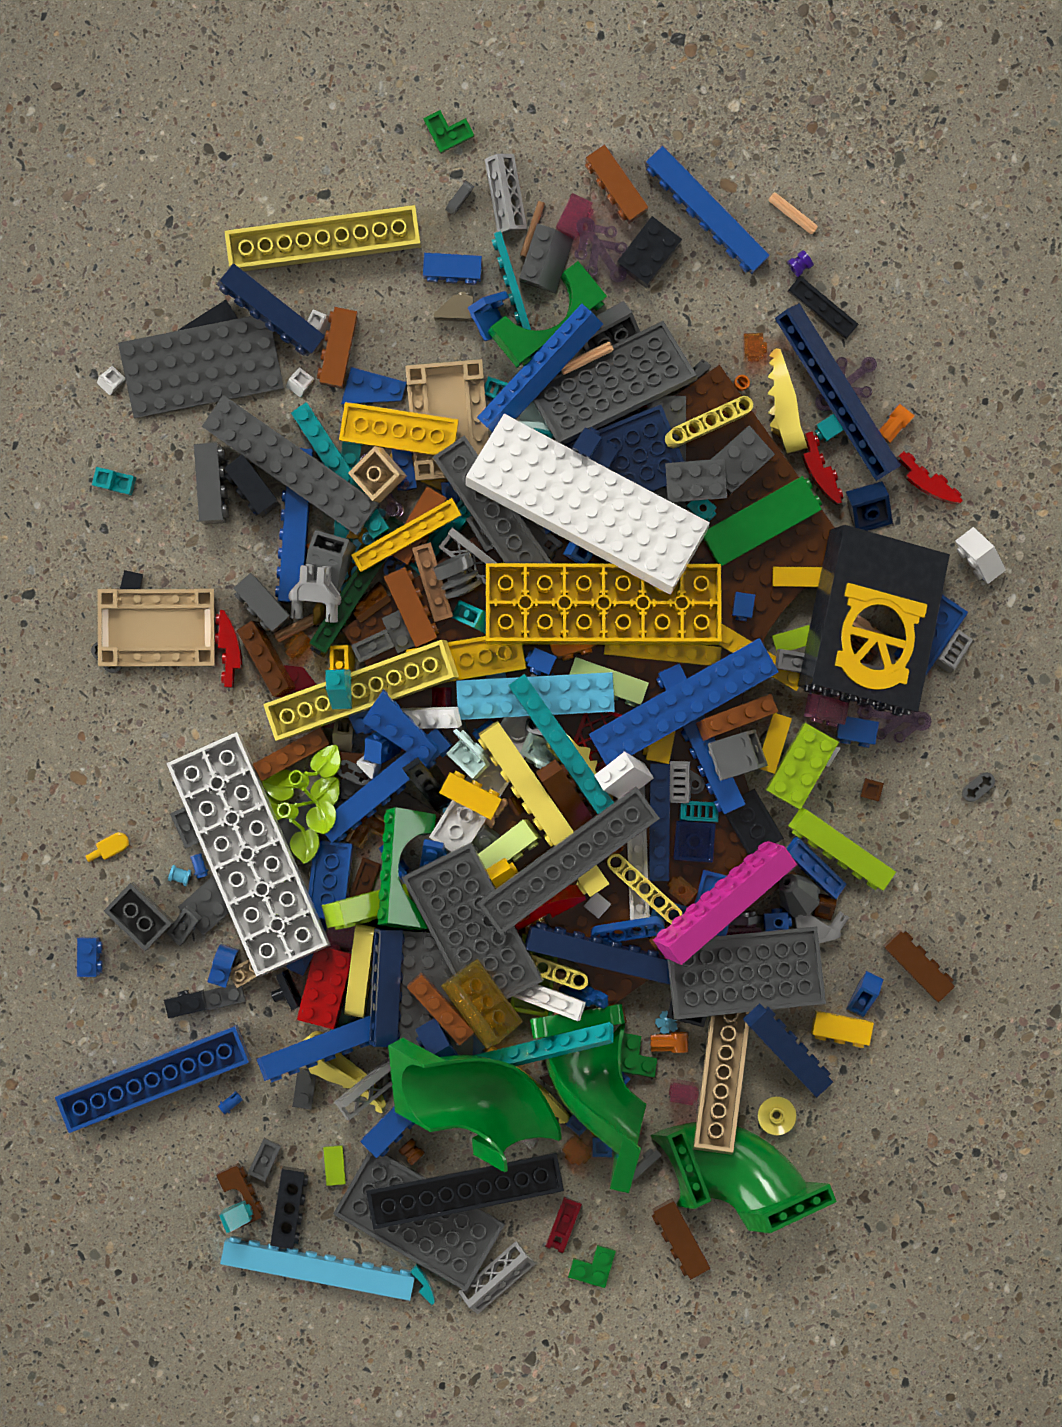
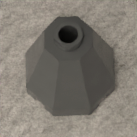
(798, 895)

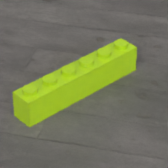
(841, 848)

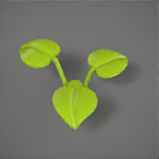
(282, 785)
(306, 843)

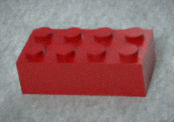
(325, 988)

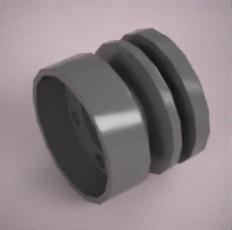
(457, 575)

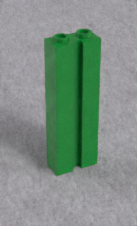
(762, 521)

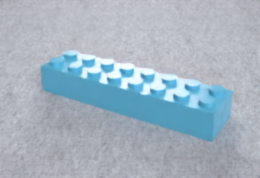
(559, 692)

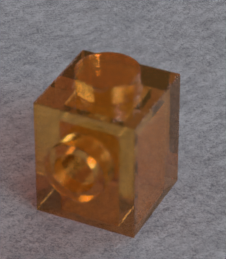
(753, 346)
(681, 890)
(576, 1150)

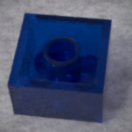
(694, 841)

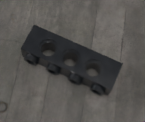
(279, 1236)

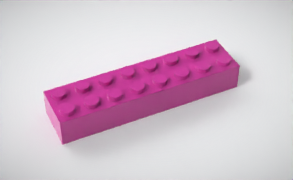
(724, 902)

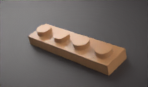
(435, 595)

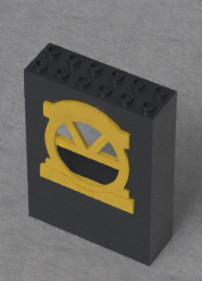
(864, 572)

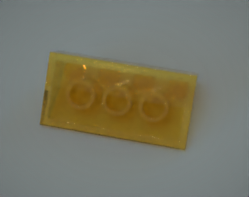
(482, 1003)

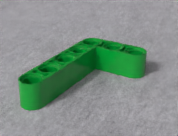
(561, 1024)

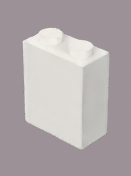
(623, 775)

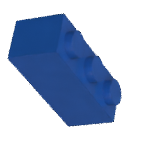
(452, 268)

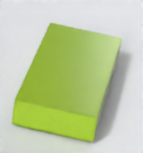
(791, 639)
(334, 1165)

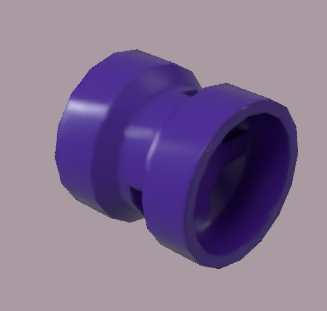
(800, 263)

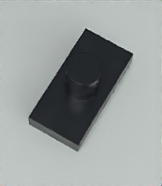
(288, 990)

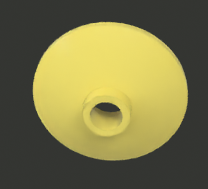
(779, 1125)

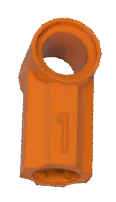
(898, 419)
(675, 1042)

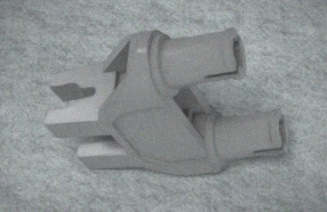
(313, 590)
(825, 932)

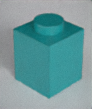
(828, 428)

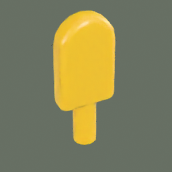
(109, 847)

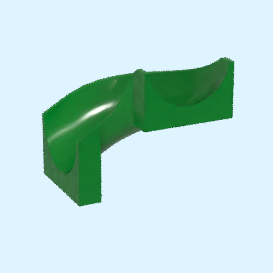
(472, 1095)
(597, 1096)
(753, 1179)

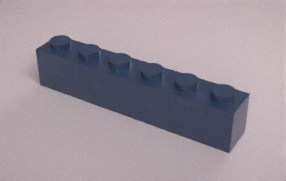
(270, 310)
(659, 831)
(386, 986)
(788, 1050)

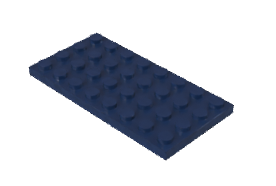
(641, 448)

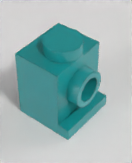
(707, 515)

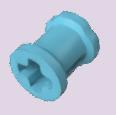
(179, 875)

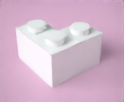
(980, 555)

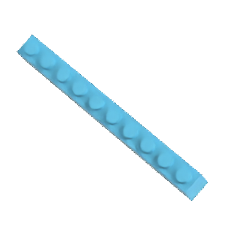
(318, 1269)

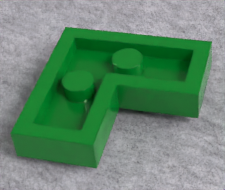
(447, 136)
(633, 1062)
(595, 1272)

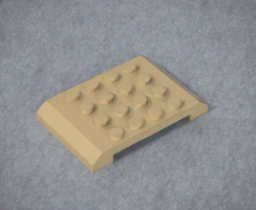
(450, 392)
(156, 627)

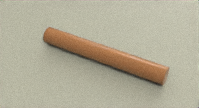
(535, 219)

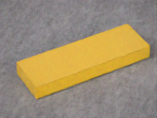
(796, 576)
(775, 741)

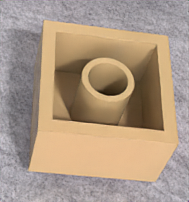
(377, 474)

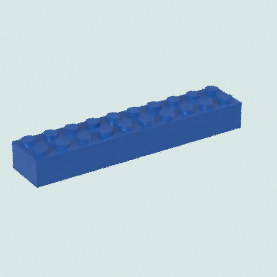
(684, 702)
(153, 1078)

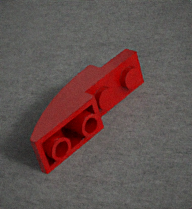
(823, 477)
(934, 486)
(229, 640)
(557, 904)

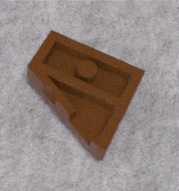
(372, 602)

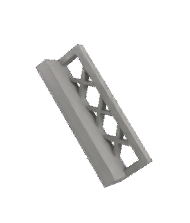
(502, 192)
(475, 551)
(364, 1084)
(498, 1280)

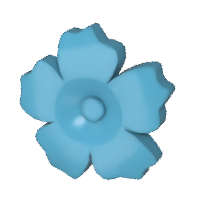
(665, 1023)

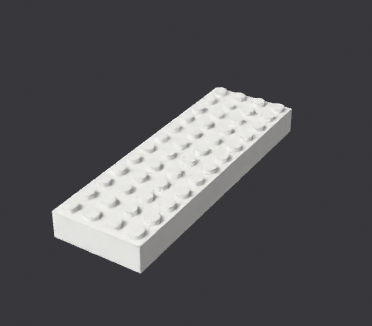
(587, 504)
(248, 854)

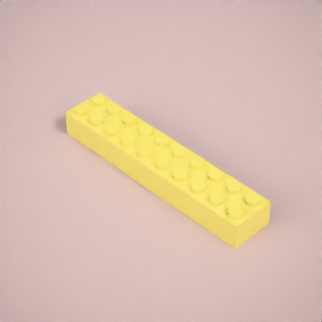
(323, 238)
(397, 676)
(535, 797)

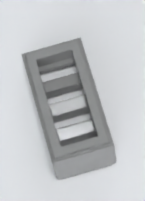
(951, 663)
(680, 794)

